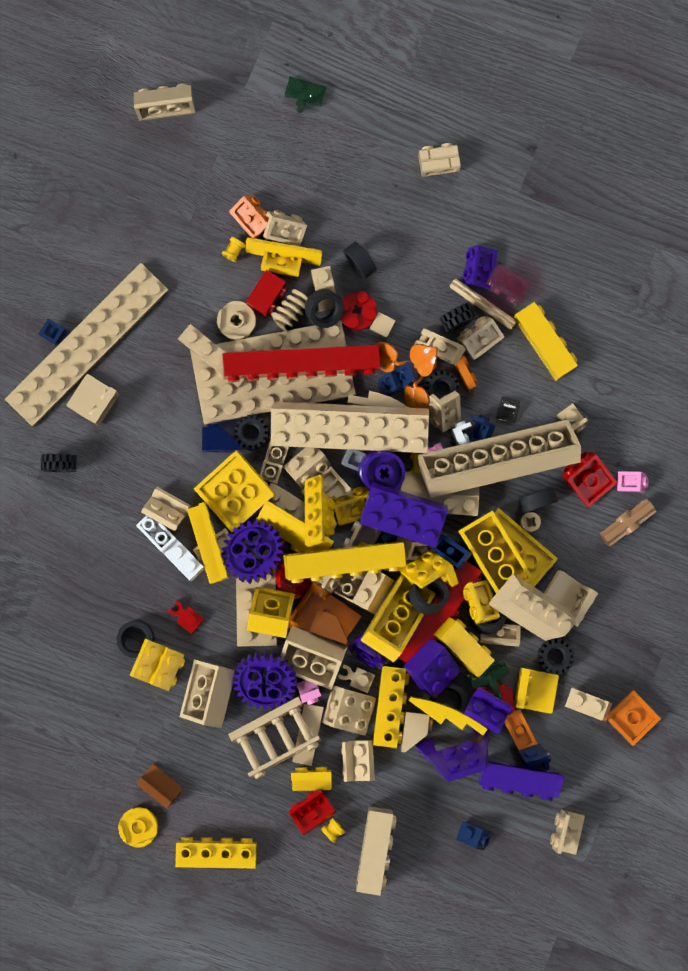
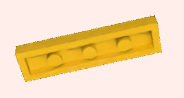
(207, 543)

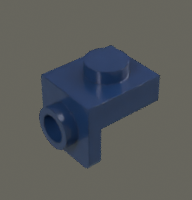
(483, 428)
(535, 756)
(473, 836)

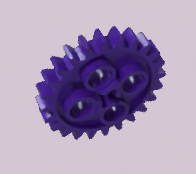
(239, 563)
(246, 680)

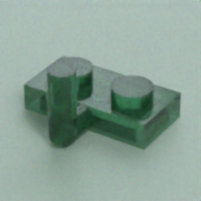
(304, 93)
(491, 675)

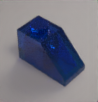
(218, 440)

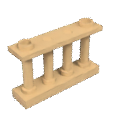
(259, 727)

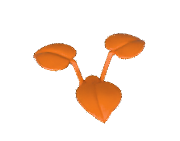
(424, 361)

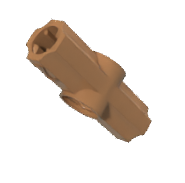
(627, 522)

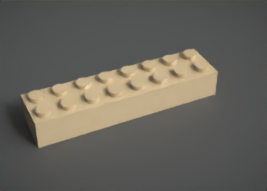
(350, 427)
(499, 458)

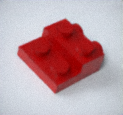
(589, 478)

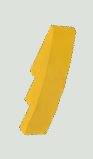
(441, 712)

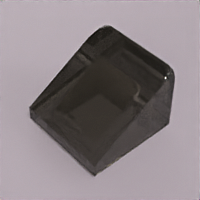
(508, 409)

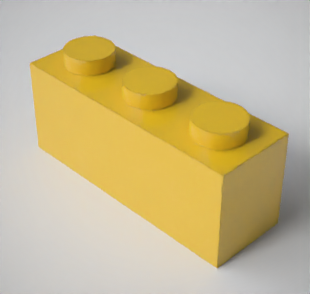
(464, 646)

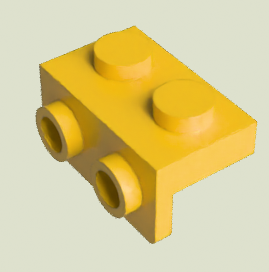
(479, 596)
(311, 779)

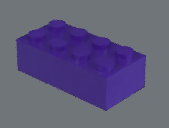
(403, 514)

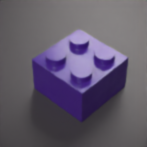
(432, 668)

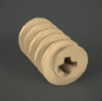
(290, 309)

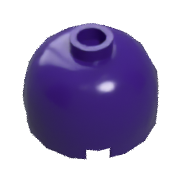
(366, 653)

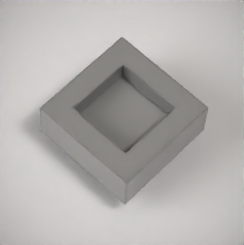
(352, 459)

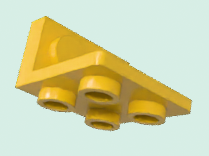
(429, 568)
(536, 690)

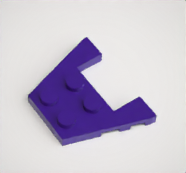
(460, 759)

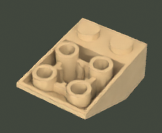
(365, 590)

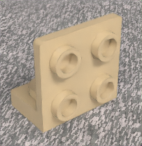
(93, 399)
(348, 710)
(567, 832)

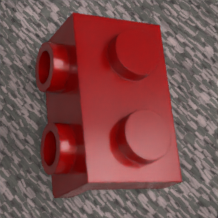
(311, 811)

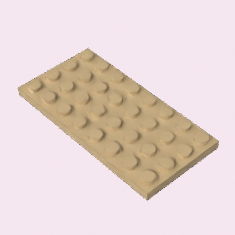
(225, 402)

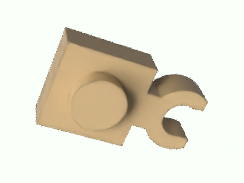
(359, 679)

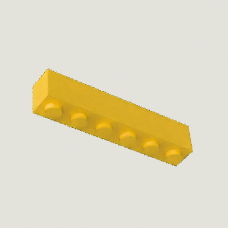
(344, 560)

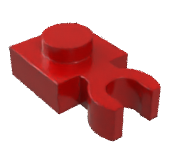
(188, 618)

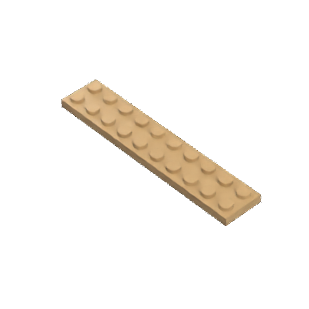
(86, 345)

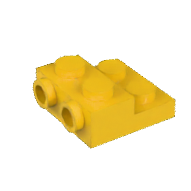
(157, 665)

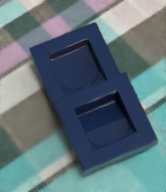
(53, 332)
(399, 379)

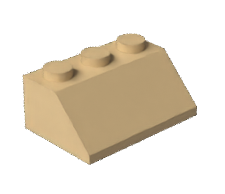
(164, 102)
(207, 694)

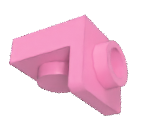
(632, 482)

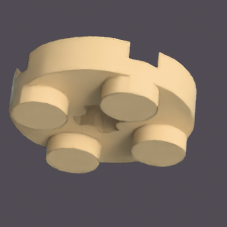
(245, 313)

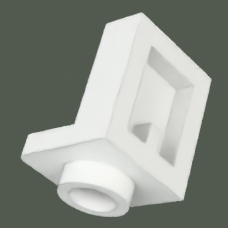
(458, 435)

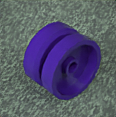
(374, 461)

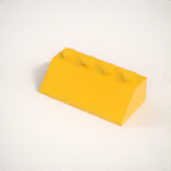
(290, 528)

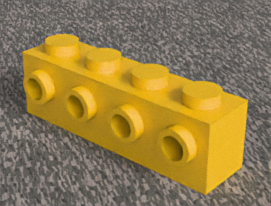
(389, 707)
(216, 853)

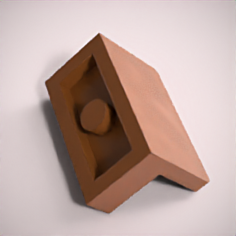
(159, 785)

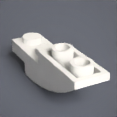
(171, 547)

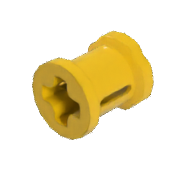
(233, 249)

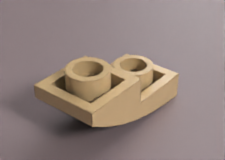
(273, 463)

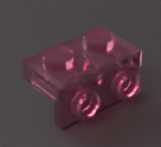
(508, 283)

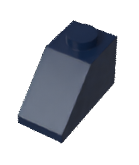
(451, 551)

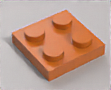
(632, 717)

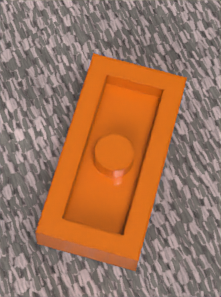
(468, 379)
(519, 730)

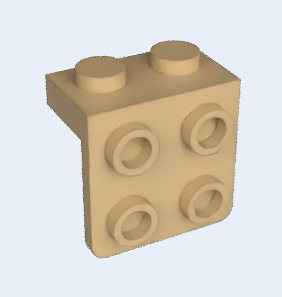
(571, 595)

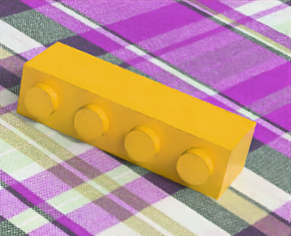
(545, 341)

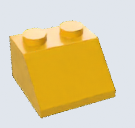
(270, 612)

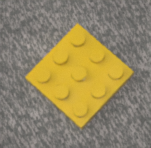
(234, 491)

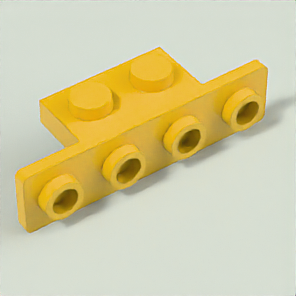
(282, 257)
(318, 512)

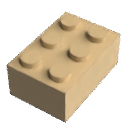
(313, 657)

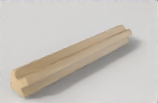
(482, 303)

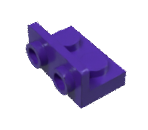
(479, 266)
(488, 710)

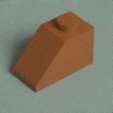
(328, 626)

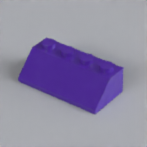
(518, 778)

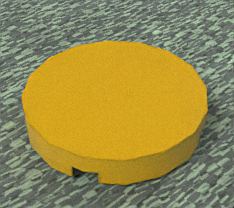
(138, 827)

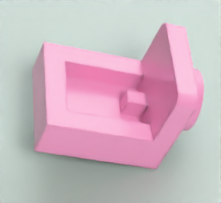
(308, 692)

